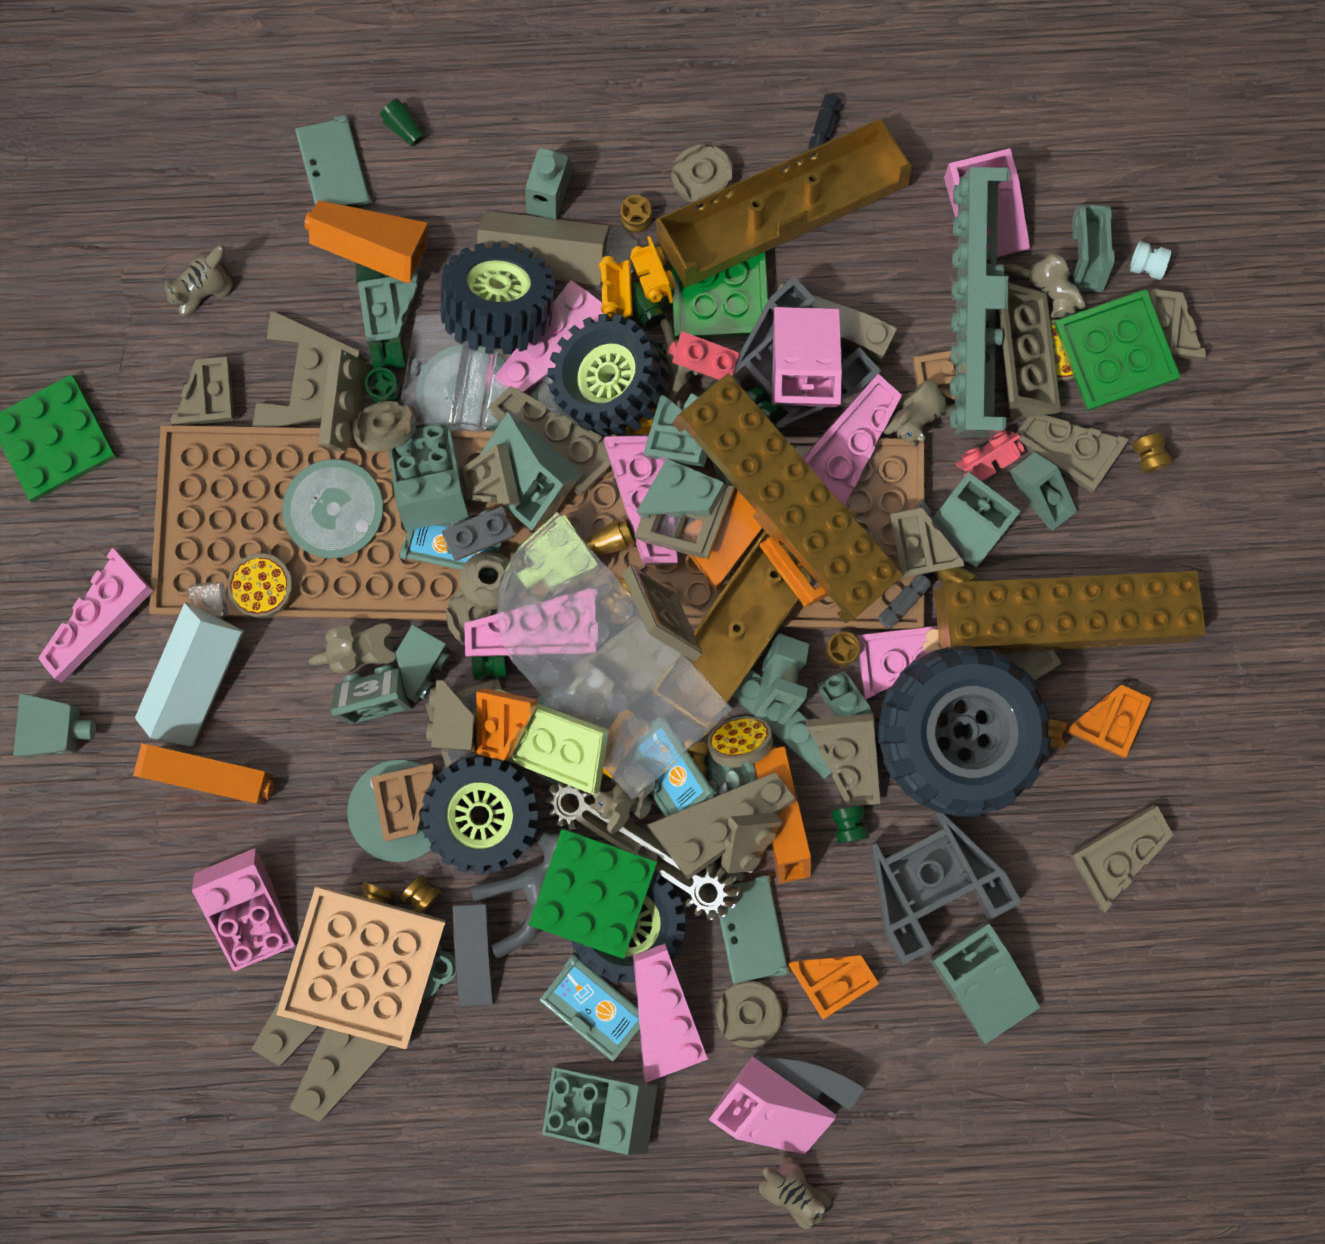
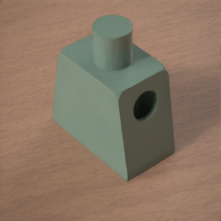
(549, 179)
(49, 728)

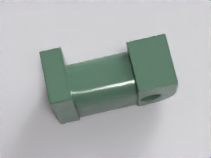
(1096, 258)
(780, 676)

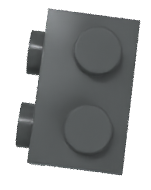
(477, 533)

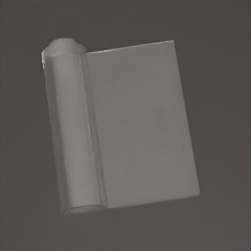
(446, 378)

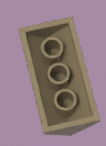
(565, 246)
(1028, 354)

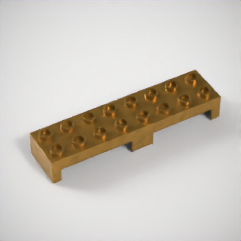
(784, 203)
(789, 497)
(1071, 612)
(743, 620)

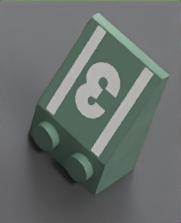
(370, 696)

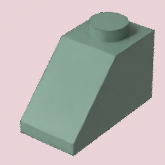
(1044, 490)

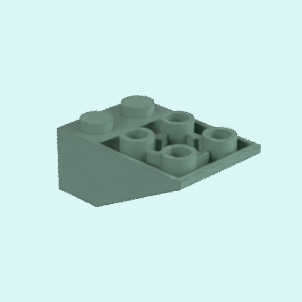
(539, 471)
(427, 478)
(985, 982)
(600, 1111)

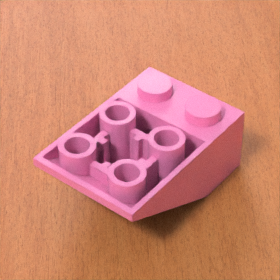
(1011, 221)
(806, 357)
(242, 909)
(770, 1111)

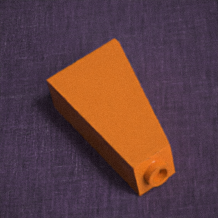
(369, 238)
(733, 541)
(203, 774)
(790, 845)

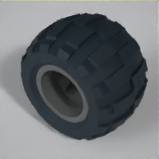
(1013, 725)

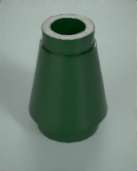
(402, 122)
(645, 312)

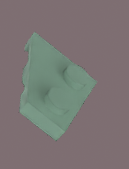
(386, 306)
(667, 442)
(681, 492)

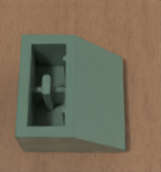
(975, 518)

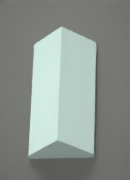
(188, 676)

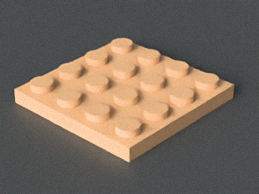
(360, 967)

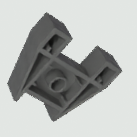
(757, 353)
(930, 877)

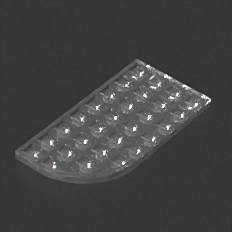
(592, 658)

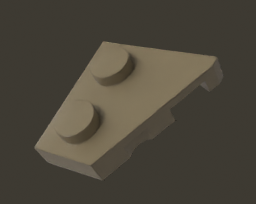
(1177, 324)
(921, 544)

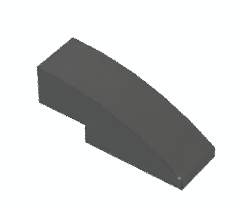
(473, 954)
(815, 1078)

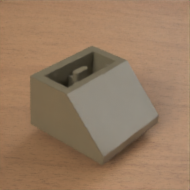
(453, 721)

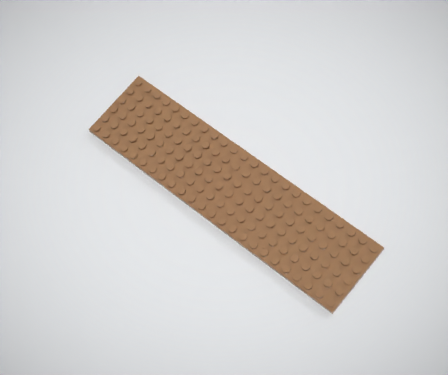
(226, 496)

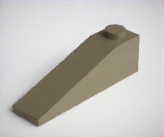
(860, 330)

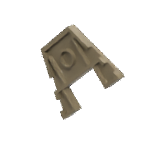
(309, 374)

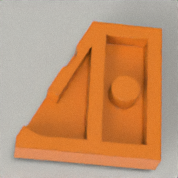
(1112, 721)
(501, 722)
(833, 981)

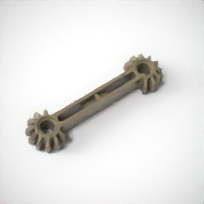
(644, 844)

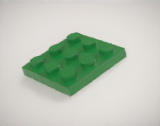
(722, 303)
(1116, 350)
(53, 438)
(592, 893)

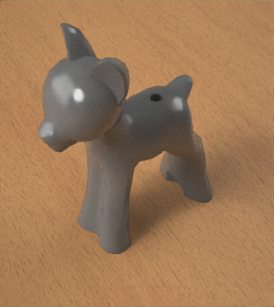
(530, 882)

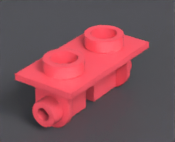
(703, 356)
(999, 448)

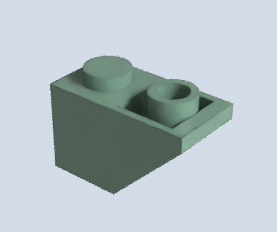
(418, 660)
(843, 697)

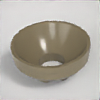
(474, 591)

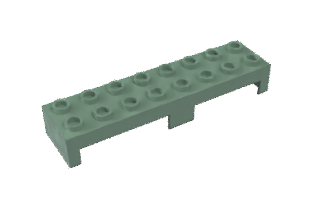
(978, 294)

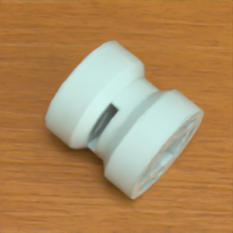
(1150, 260)

